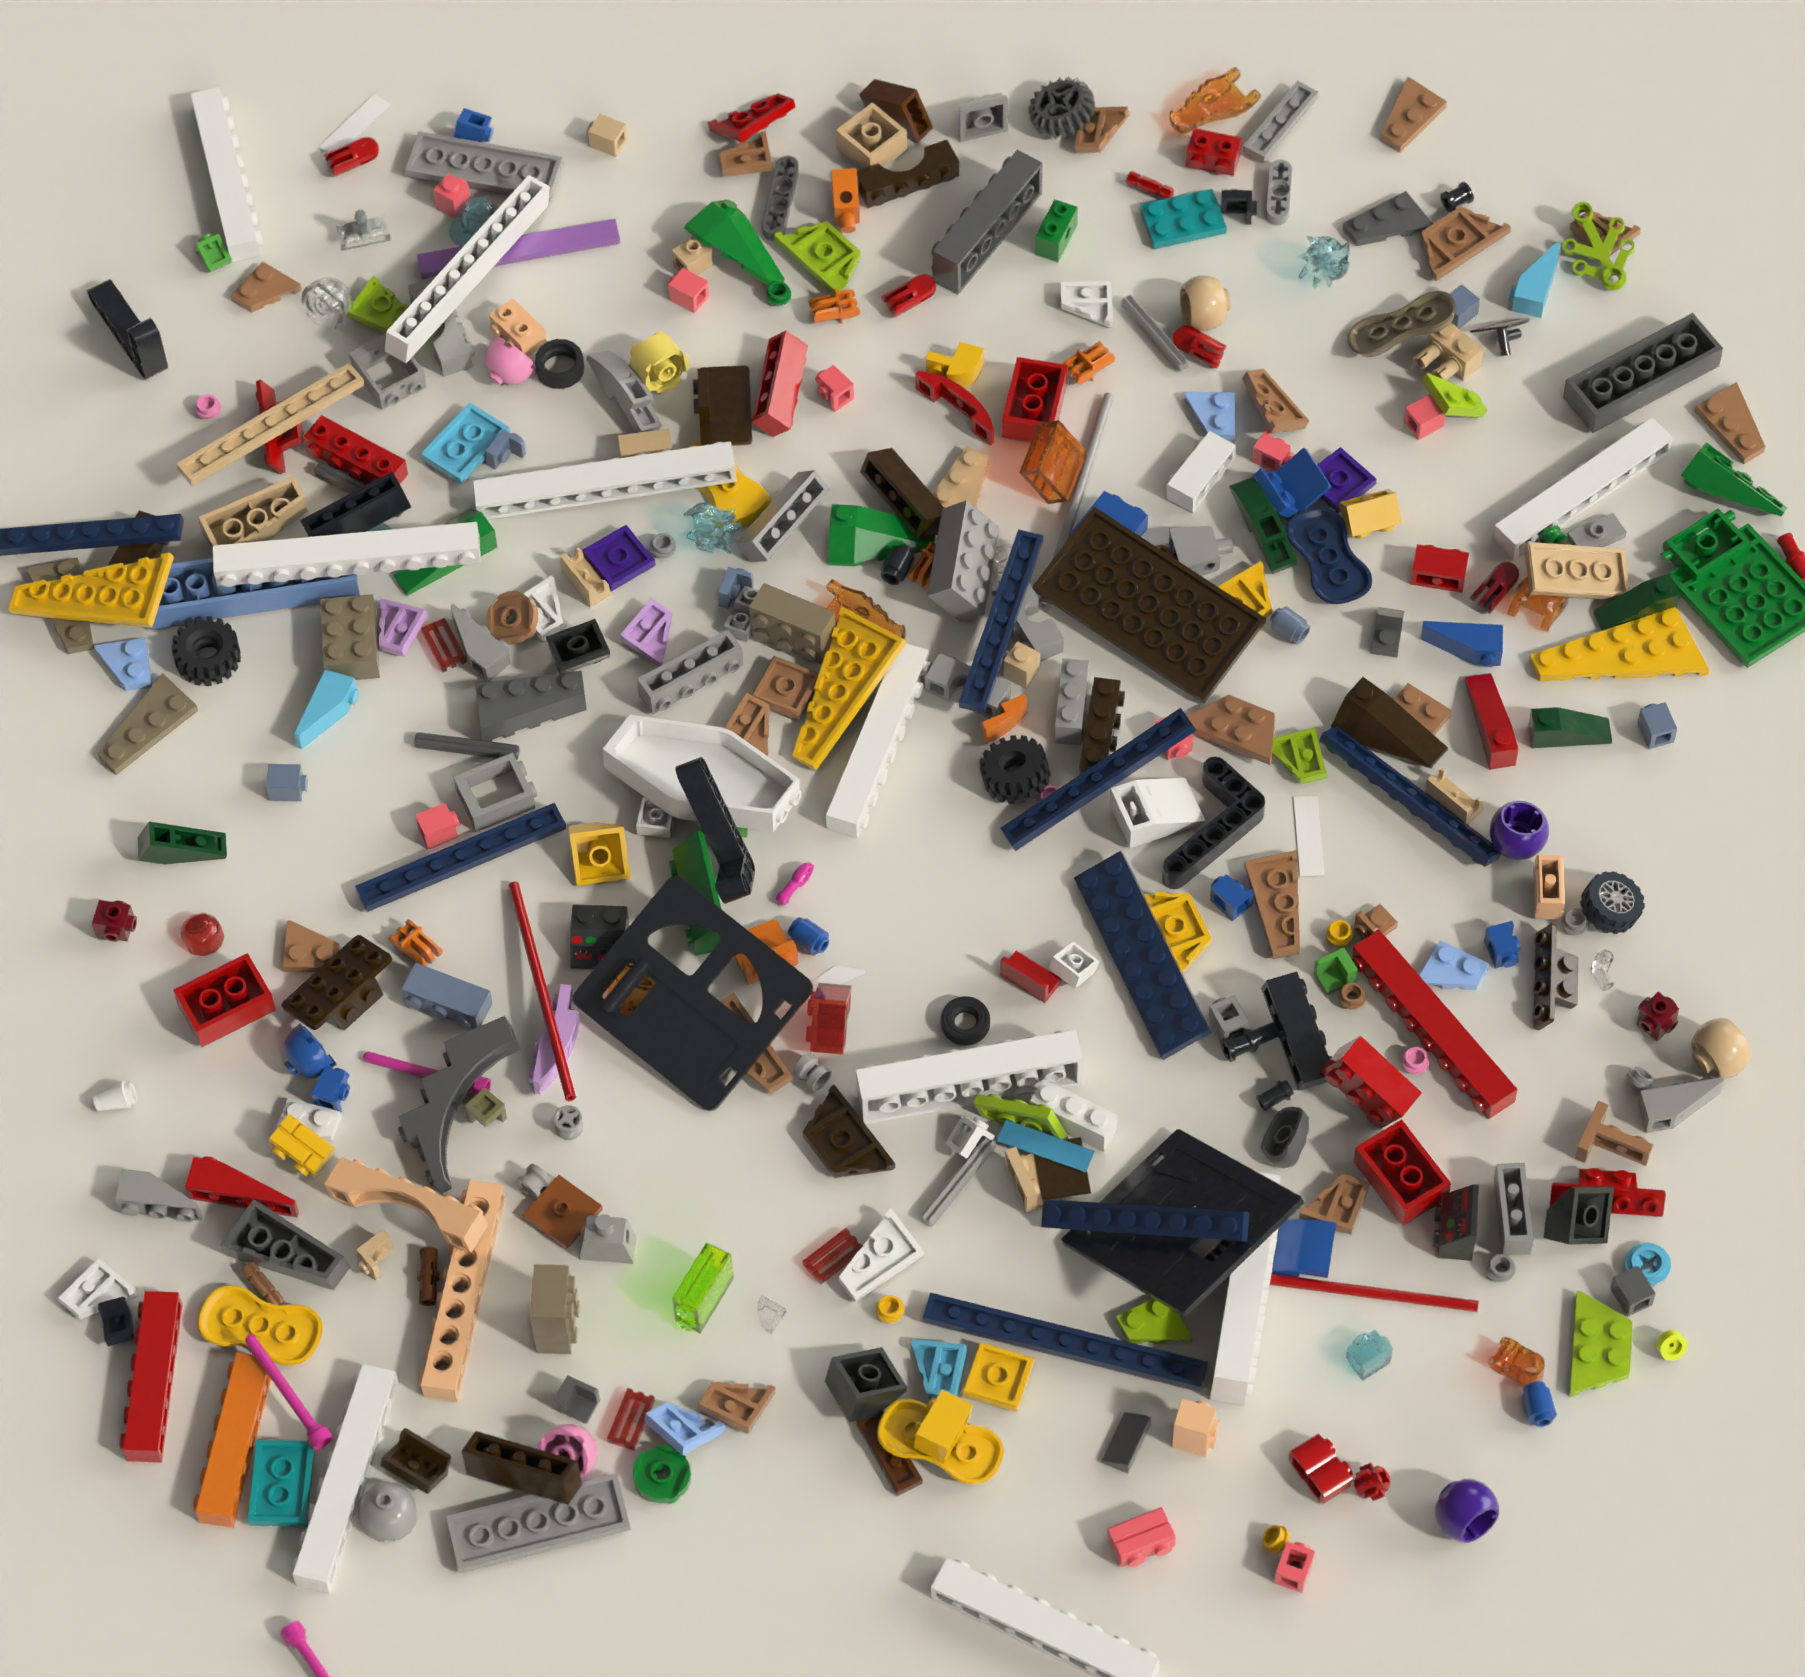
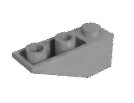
(482, 650)
(1670, 1105)
(146, 1194)

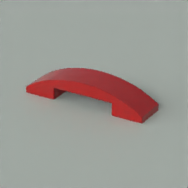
(937, 386)

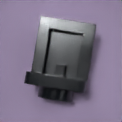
(1239, 202)
(116, 1321)

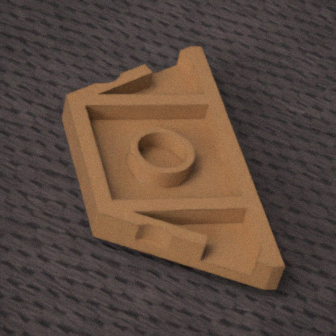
(1458, 239)
(1237, 727)

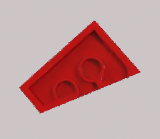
(744, 124)

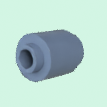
(1290, 624)

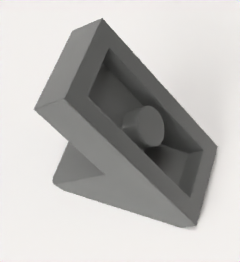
(1387, 632)

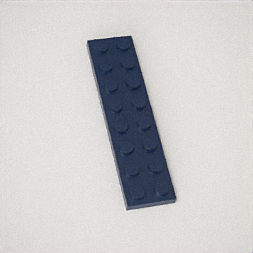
(1142, 955)

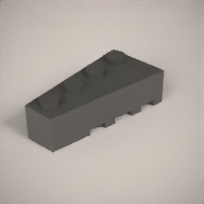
(283, 1248)

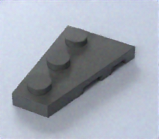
(1391, 218)

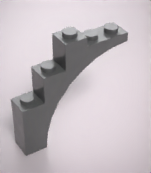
(443, 1092)

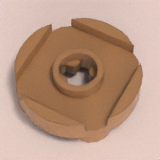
(524, 625)

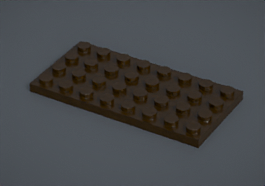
(1149, 604)

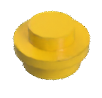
(1339, 933)
(890, 1309)
(1275, 1538)

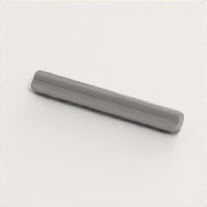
(1155, 333)
(958, 1181)

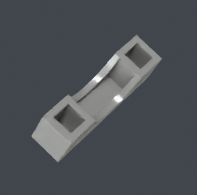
(450, 348)

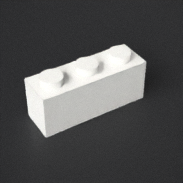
(1200, 471)
(1078, 1115)

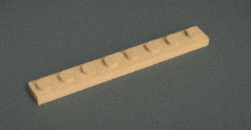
(270, 424)

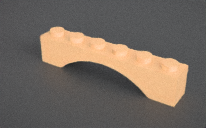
(360, 1185)

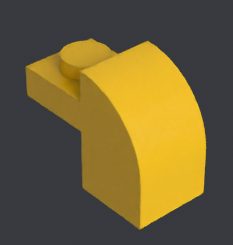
(962, 368)

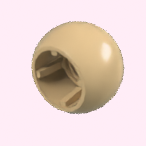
(1204, 303)
(1720, 1049)

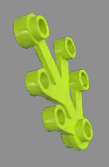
(1600, 250)

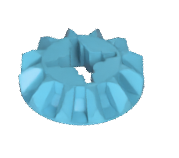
(1648, 1252)

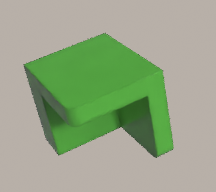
(1335, 971)

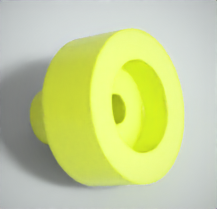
(1671, 1345)

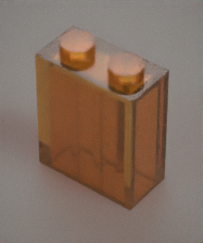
(1053, 462)

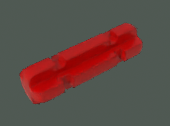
(1149, 185)

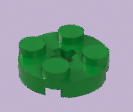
(655, 1460)

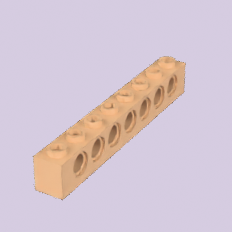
(447, 1383)

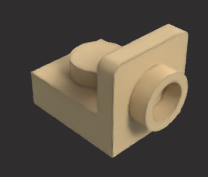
(373, 1250)

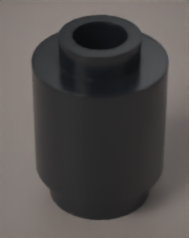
(897, 564)

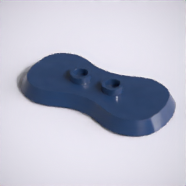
(1334, 568)

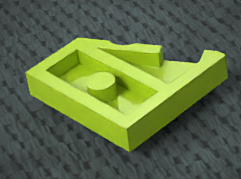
(1454, 399)
(1301, 755)
(1153, 1324)

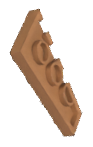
(1277, 901)

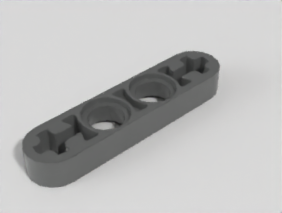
(782, 198)

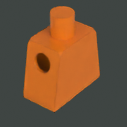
(845, 199)

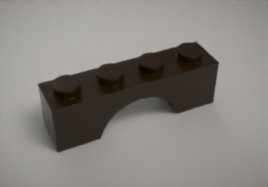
(882, 185)

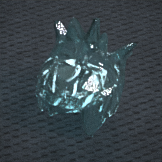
(1325, 259)
(712, 527)

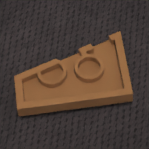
(1732, 422)

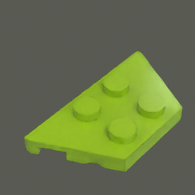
(822, 253)
(1599, 1345)

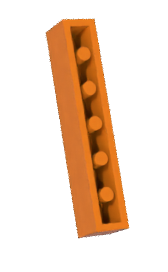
(233, 1442)

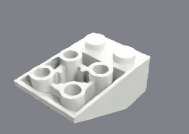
(1154, 809)

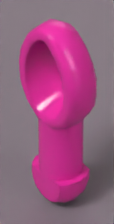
(799, 878)

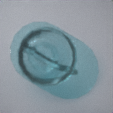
(471, 219)

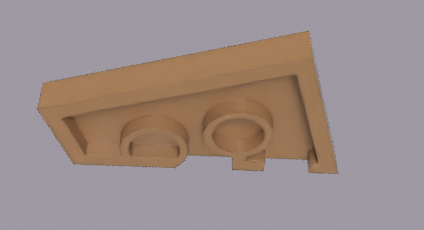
(1411, 114)
(1273, 404)

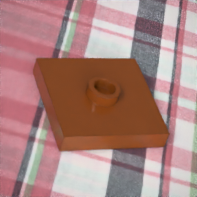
(561, 1211)

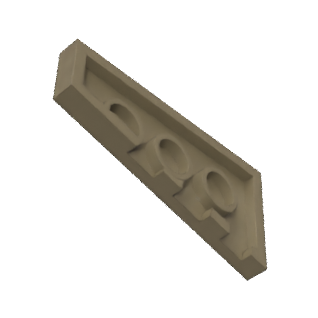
(74, 634)
(149, 722)

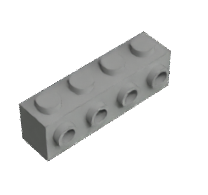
(782, 516)
(690, 672)

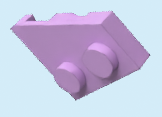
(399, 626)
(649, 632)

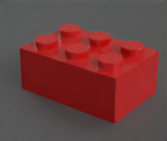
(1033, 397)
(224, 1000)
(1370, 1082)
(1401, 1172)

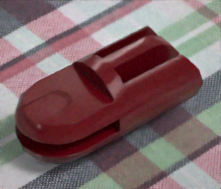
(1499, 583)

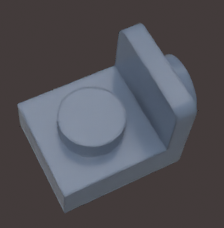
(502, 447)
(732, 583)

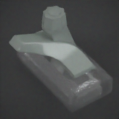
(363, 231)

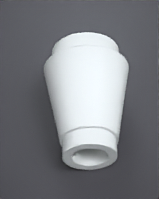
(116, 1097)

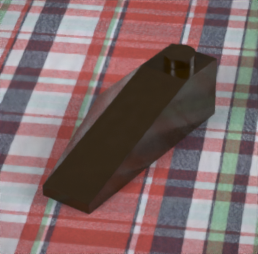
(1387, 727)

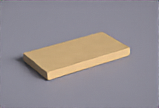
(1576, 571)

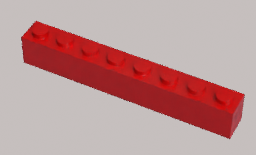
(1434, 1025)

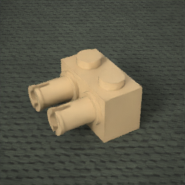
(1453, 350)

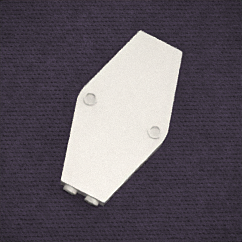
(750, 782)

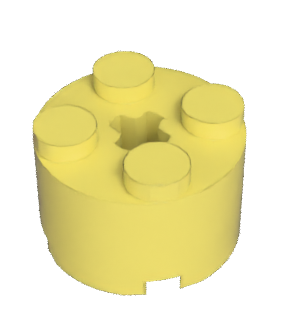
(659, 362)

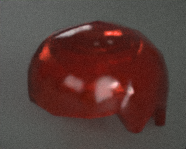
(202, 934)

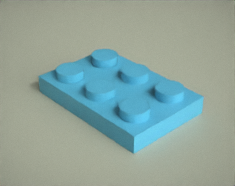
(463, 443)

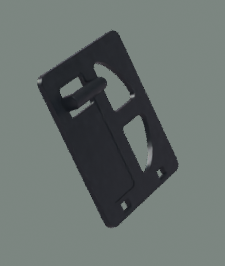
(678, 1022)

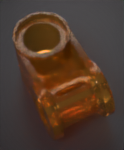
(1513, 1359)

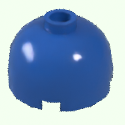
(305, 1053)

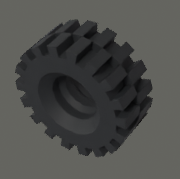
(203, 635)
(1018, 783)

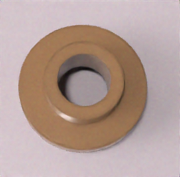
(1355, 990)

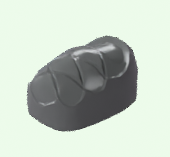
(1286, 1137)

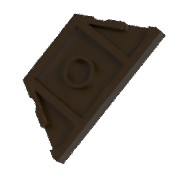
(844, 1139)

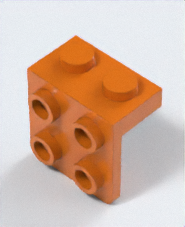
(773, 937)

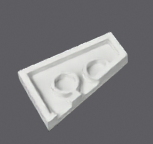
(880, 1258)

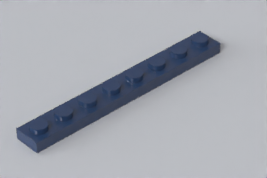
(91, 534)
(1001, 621)
(1098, 779)
(1410, 796)
(460, 857)
(1145, 1220)

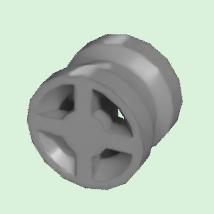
(568, 1115)
(533, 1181)

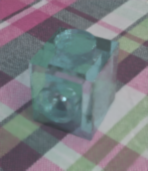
(1369, 1354)

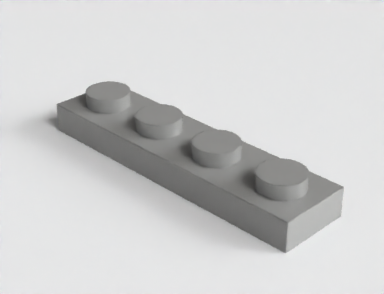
(1280, 121)

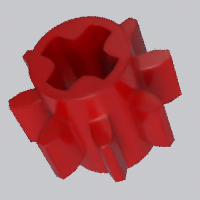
(1372, 1481)

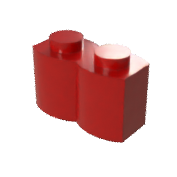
(1320, 1468)

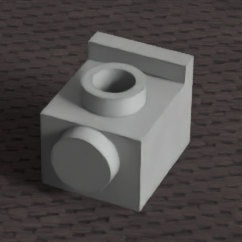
(1231, 1011)

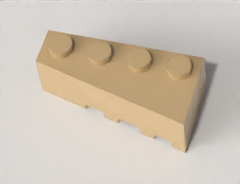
(255, 516)

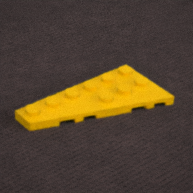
(100, 595)
(1629, 650)
(847, 677)

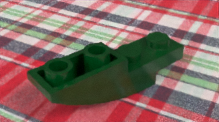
(1264, 523)

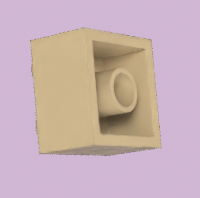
(871, 138)

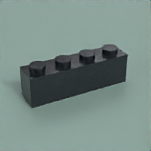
(359, 509)
(1297, 1028)

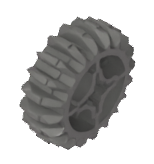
(1062, 107)

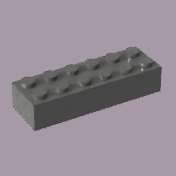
(987, 221)
(1642, 372)

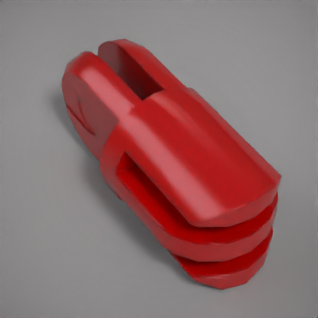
(352, 155)
(910, 294)
(1199, 345)

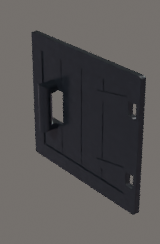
(1191, 1178)

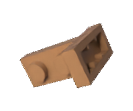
(1611, 1139)

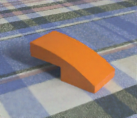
(1011, 713)

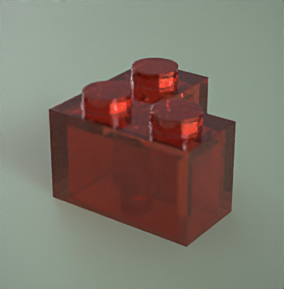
(829, 1014)

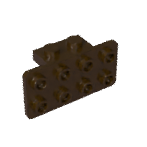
(724, 404)
(340, 987)

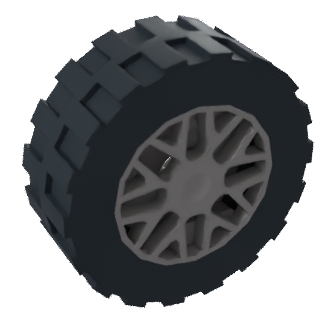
(1625, 900)

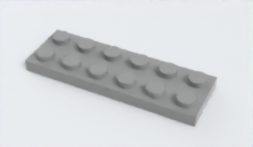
(480, 163)
(537, 1524)

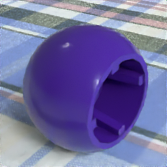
(1519, 830)
(1466, 1510)

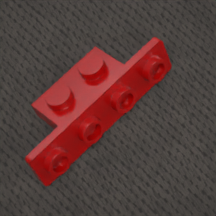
(274, 448)
(1626, 1195)

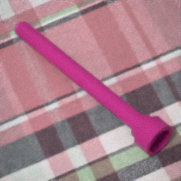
(418, 1070)
(318, 1435)
(295, 1636)

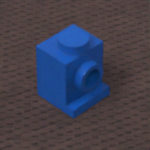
(473, 126)
(1230, 896)
(1502, 944)
(331, 1088)

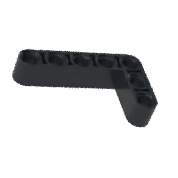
(138, 339)
(1219, 828)
(734, 860)

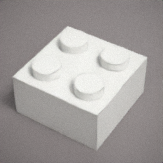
(654, 820)
(1074, 964)

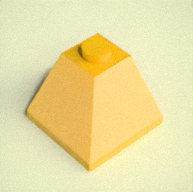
(599, 853)

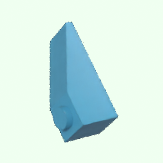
(1535, 283)
(327, 705)

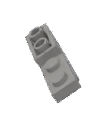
(626, 386)

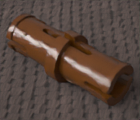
(428, 1276)

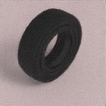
(965, 1036)

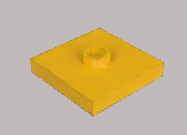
(998, 1377)

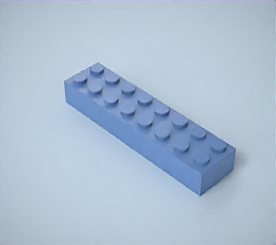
(194, 593)

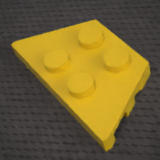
(1250, 589)
(1180, 925)

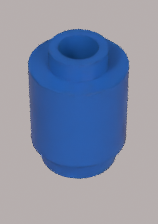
(808, 935)
(1538, 1404)

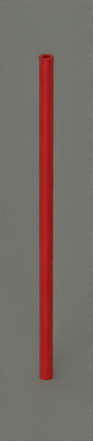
(542, 992)
(1374, 1292)

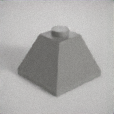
(983, 117)

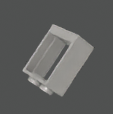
(367, 357)
(501, 810)

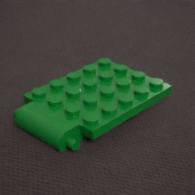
(1737, 585)

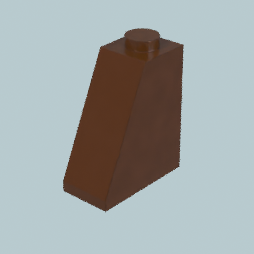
(901, 104)

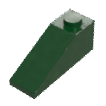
(1641, 601)
(1567, 728)
(179, 844)

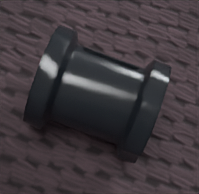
(1457, 197)

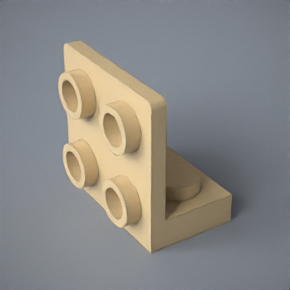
(1025, 1178)

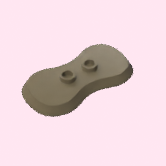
(1420, 317)

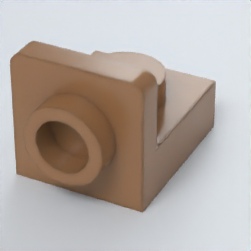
(1374, 920)

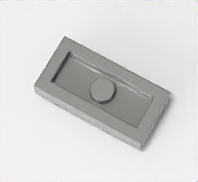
(1598, 533)

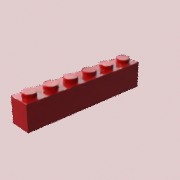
(152, 1376)

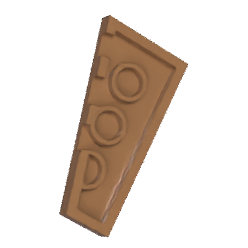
(768, 1069)

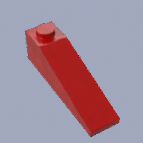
(1492, 721)
(224, 1185)

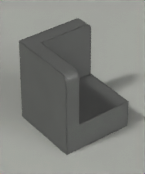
(1632, 1291)
(577, 1399)

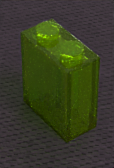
(702, 1288)

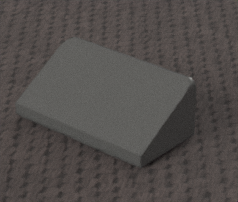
(1126, 1441)

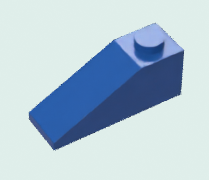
(1469, 641)

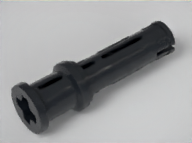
(1247, 1041)

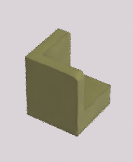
(485, 1108)

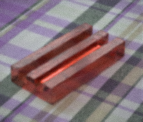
(451, 661)
(825, 1249)
(638, 1397)

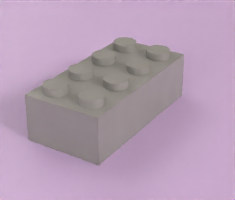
(963, 561)

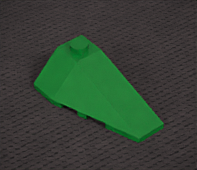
(733, 234)
(1714, 474)
(867, 534)
(414, 580)

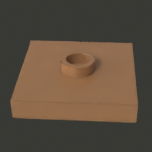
(786, 687)

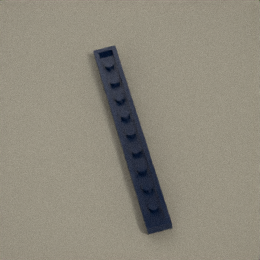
(1065, 1342)

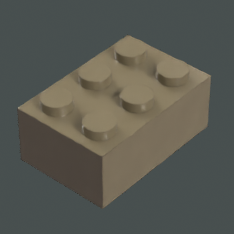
(791, 623)
(350, 636)
(554, 1309)

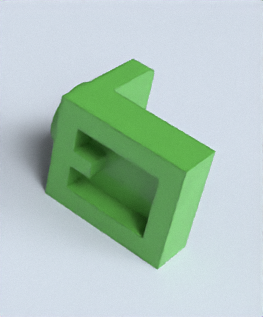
(212, 252)

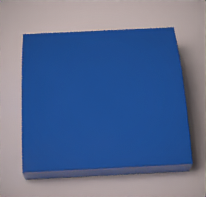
(1304, 1248)

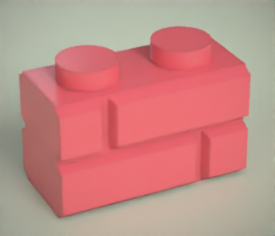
(1141, 1538)

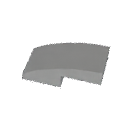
(739, 620)

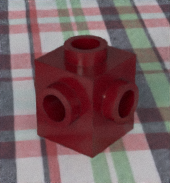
(114, 920)
(1657, 1015)

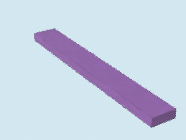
(534, 246)

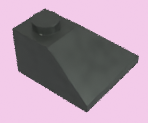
(1580, 1216)

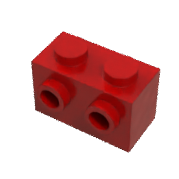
(1213, 152)

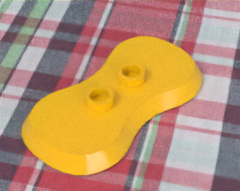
(744, 495)
(284, 1331)
(972, 1459)

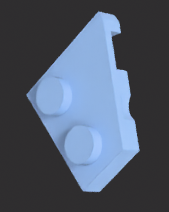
(682, 1427)

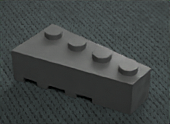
(527, 702)

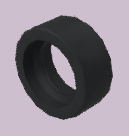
(564, 379)

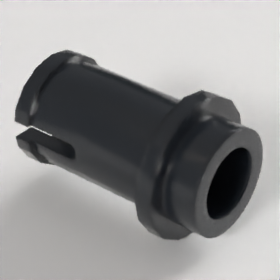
(1275, 1095)

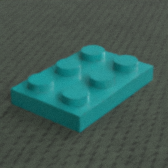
(1183, 218)
(281, 1483)

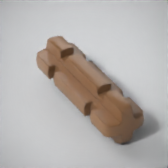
(262, 1284)

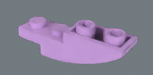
(568, 1026)

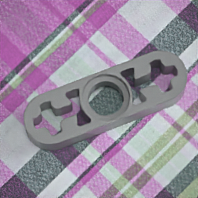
(1275, 183)

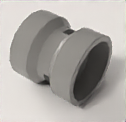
(812, 1072)

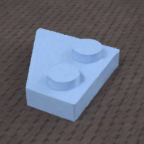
(1214, 412)
(128, 662)
(1453, 968)

